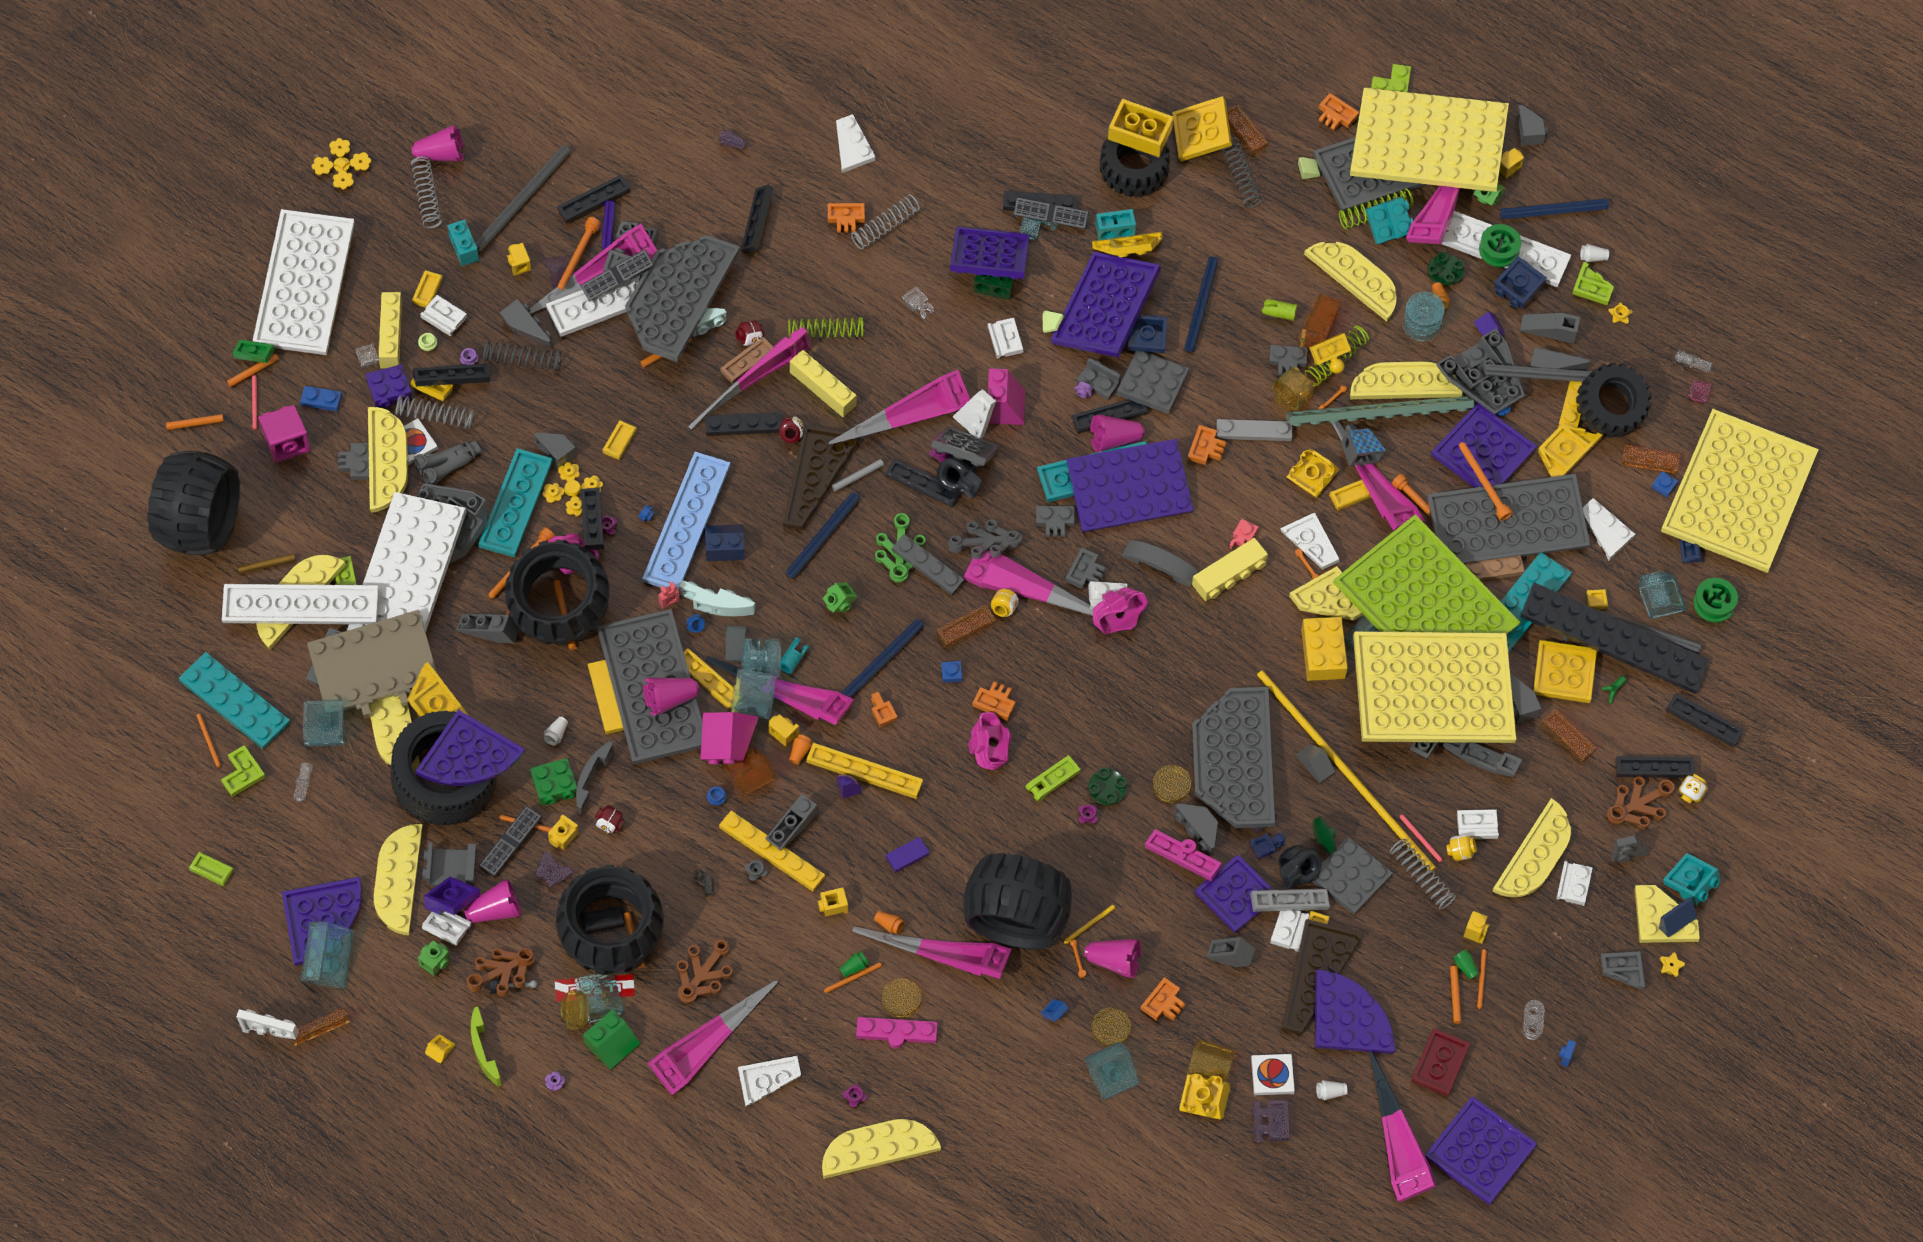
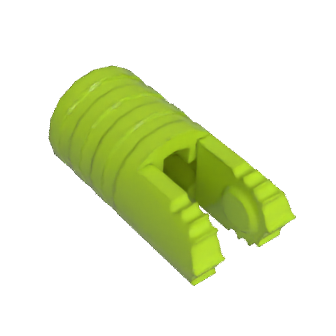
(1280, 309)

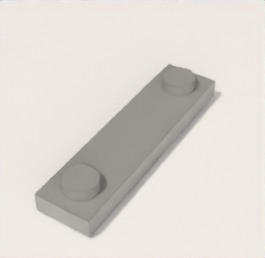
(1254, 430)
(1290, 900)

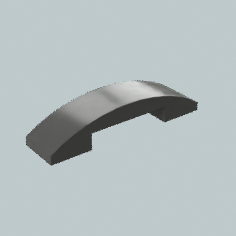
(1161, 560)
(600, 757)
(1485, 758)

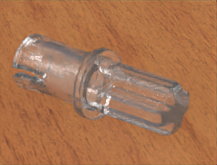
(1693, 361)
(303, 781)

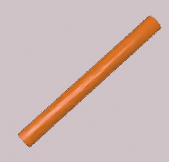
(562, 607)

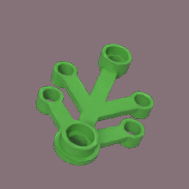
(898, 567)

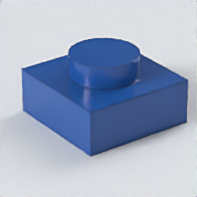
(1664, 484)
(951, 671)
(1054, 1010)
(1566, 1052)

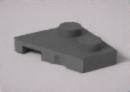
(1628, 848)
(1624, 967)

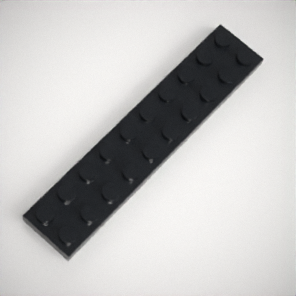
(1614, 638)

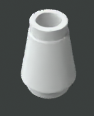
(1593, 253)
(555, 731)
(1329, 1090)

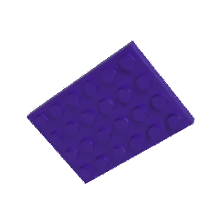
(1106, 304)
(1129, 485)

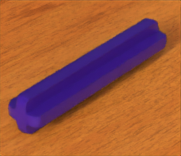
(608, 224)

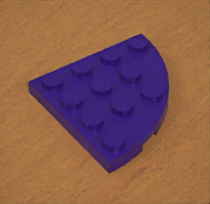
(468, 753)
(328, 902)
(1349, 1016)

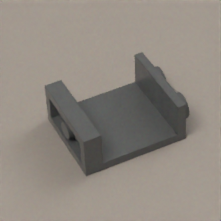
(450, 862)

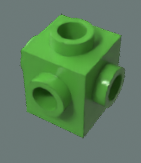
(1489, 196)
(839, 597)
(434, 957)

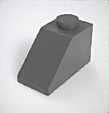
(1530, 127)
(556, 447)
(1231, 952)

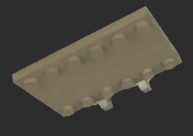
(372, 661)

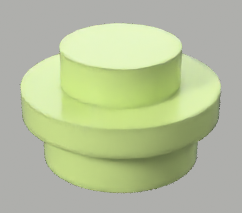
(427, 342)

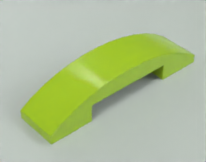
(489, 1068)

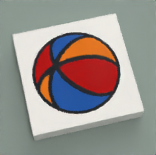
(418, 440)
(1272, 1074)

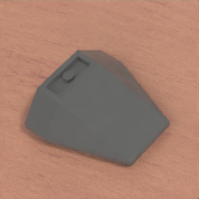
(1468, 367)
(475, 517)

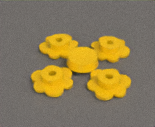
(341, 164)
(571, 488)

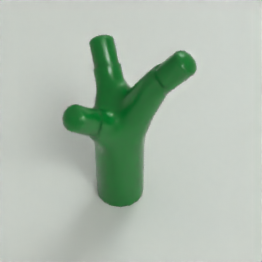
(1614, 687)

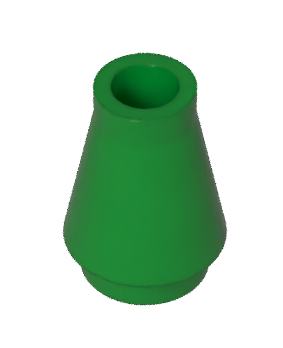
(854, 964)
(1466, 964)

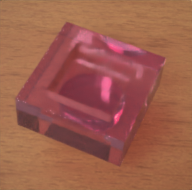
(1699, 391)

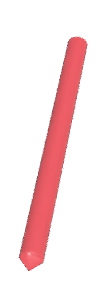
(254, 401)
(1421, 838)

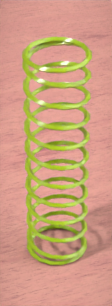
(1341, 212)
(831, 321)
(1351, 339)

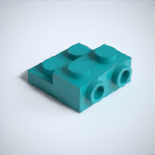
(1389, 219)
(1693, 878)

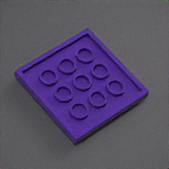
(989, 252)
(1492, 443)
(1480, 1150)

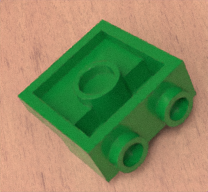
(554, 782)

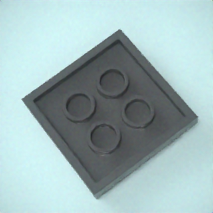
(1152, 381)
(965, 446)
(1352, 876)

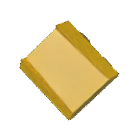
(1312, 472)
(1205, 1096)

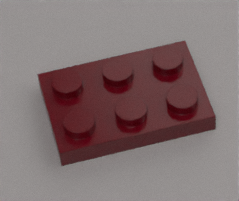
(1440, 1062)

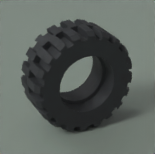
(1132, 180)
(1629, 384)

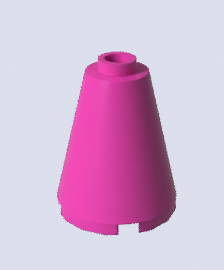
(440, 146)
(1114, 432)
(668, 693)
(494, 904)
(1115, 955)

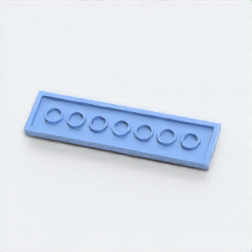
(686, 521)

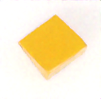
(439, 1048)

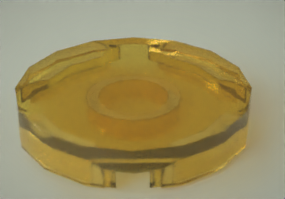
(1172, 783)
(901, 997)
(575, 1010)
(1111, 1026)

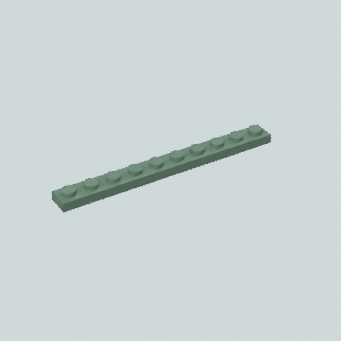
(1387, 410)

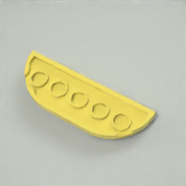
(1356, 275)
(1402, 380)
(386, 457)
(311, 571)
(387, 723)
(1536, 854)
(397, 878)
(878, 1146)

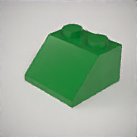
(611, 1039)

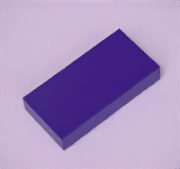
(907, 854)

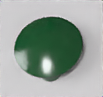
(1445, 269)
(1107, 786)
(1324, 835)

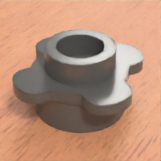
(756, 864)

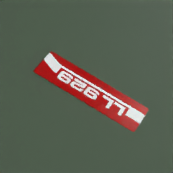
(624, 983)

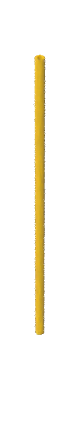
(1343, 767)

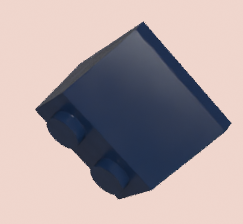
(724, 542)

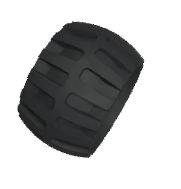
(193, 502)
(541, 560)
(601, 884)
(1017, 901)

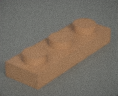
(744, 361)
(1497, 568)

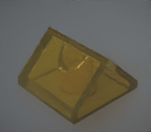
(1211, 1060)

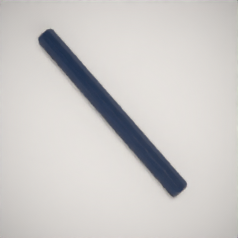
(1554, 208)
(1201, 304)
(822, 535)
(881, 660)

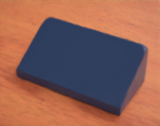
(1691, 552)
(1678, 917)

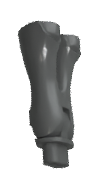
(438, 465)

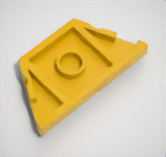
(1130, 244)
(1566, 449)
(431, 694)

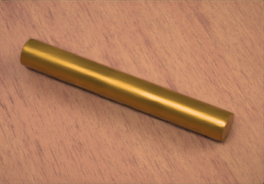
(266, 563)

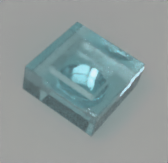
(1031, 227)

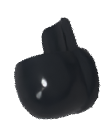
(959, 476)
(1299, 865)

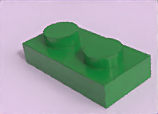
(253, 351)

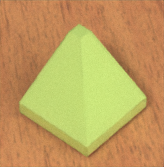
(1051, 321)

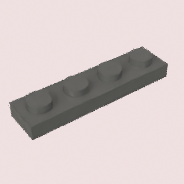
(927, 564)

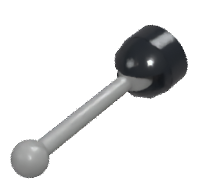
(493, 985)

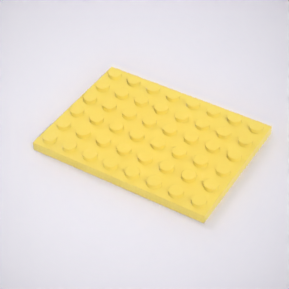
(1429, 139)
(1739, 490)
(1434, 687)

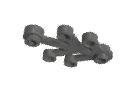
(1007, 539)

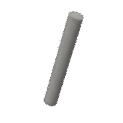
(857, 475)

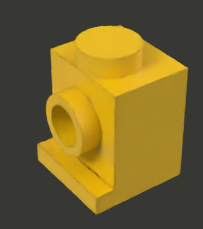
(1510, 162)
(518, 259)
(783, 729)
(563, 839)
(834, 897)
(1476, 927)

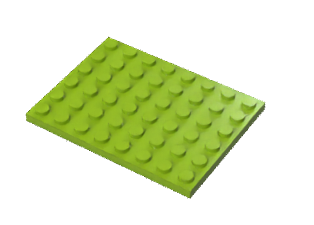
(1421, 587)

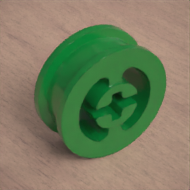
(1491, 240)
(1719, 609)

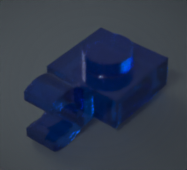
(1264, 846)

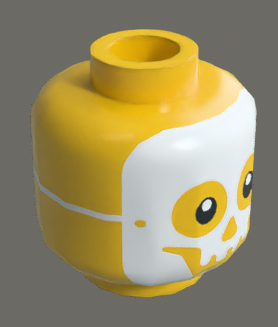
(1004, 602)
(1693, 788)
(1461, 847)

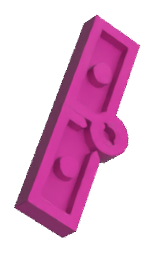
(1183, 854)
(896, 1030)

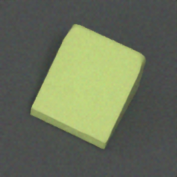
(1308, 168)

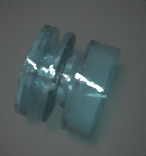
(1423, 316)
(762, 658)

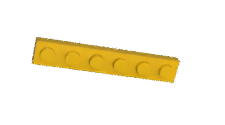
(864, 770)
(784, 859)

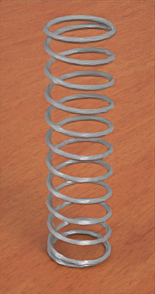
(428, 183)
(883, 226)
(399, 405)
(1422, 876)

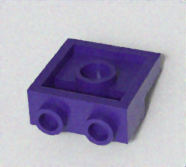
(388, 385)
(450, 896)

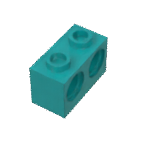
(1115, 224)
(463, 242)

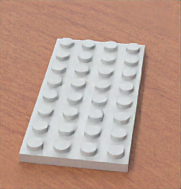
(304, 281)
(413, 555)

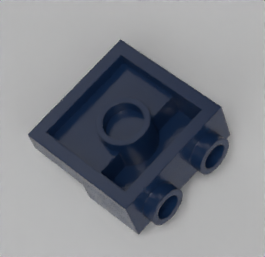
(1519, 283)
(1148, 334)

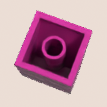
(1008, 396)
(284, 433)
(726, 736)

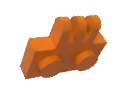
(1337, 112)
(846, 215)
(1206, 446)
(995, 701)
(1163, 1001)

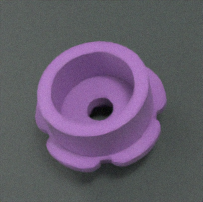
(468, 352)
(1083, 390)
(554, 1086)

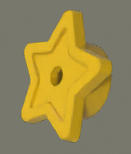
(1620, 308)
(1667, 968)

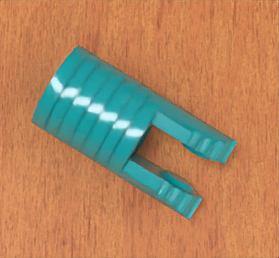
(792, 657)

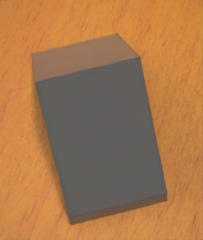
(734, 642)
(1316, 762)

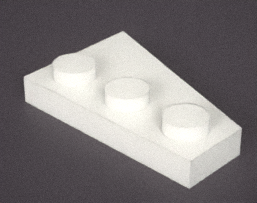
(852, 144)
(976, 414)
(1609, 531)
(1312, 540)
(251, 1020)
(766, 1077)

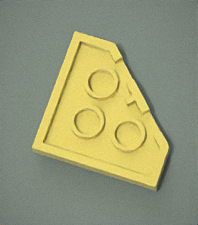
(1324, 597)
(1650, 906)

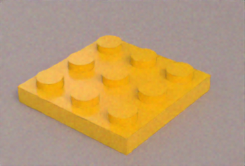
(1202, 128)
(1564, 671)

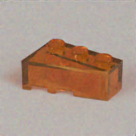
(1319, 321)

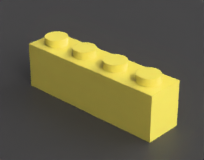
(390, 329)
(823, 383)
(1230, 569)

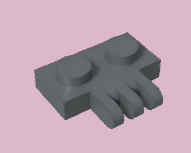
(1287, 357)
(355, 461)
(1055, 518)
(1085, 569)

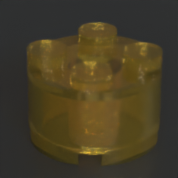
(1292, 389)

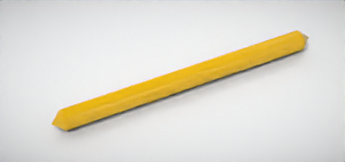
(1089, 924)

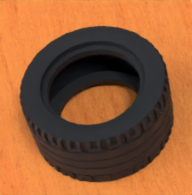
(416, 798)

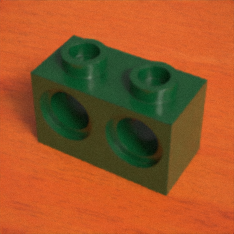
(994, 286)

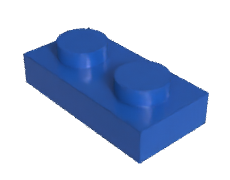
(321, 398)

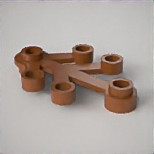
(1639, 804)
(523, 959)
(702, 973)

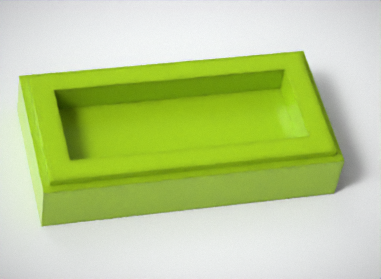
(211, 869)

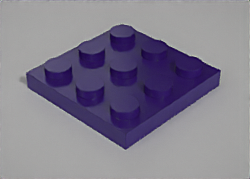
(1230, 893)

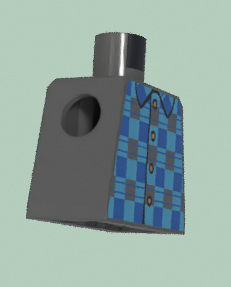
(1361, 446)

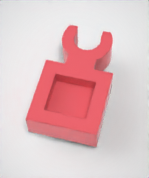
(1243, 533)
(668, 595)

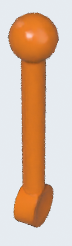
(1342, 389)
(1299, 553)
(1082, 973)

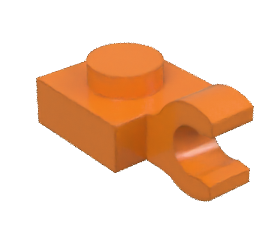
(882, 711)

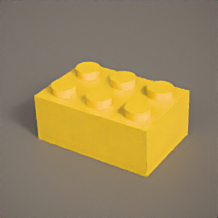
(1140, 128)
(1324, 648)

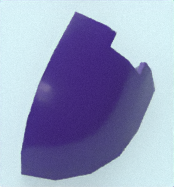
(1488, 323)
(848, 785)

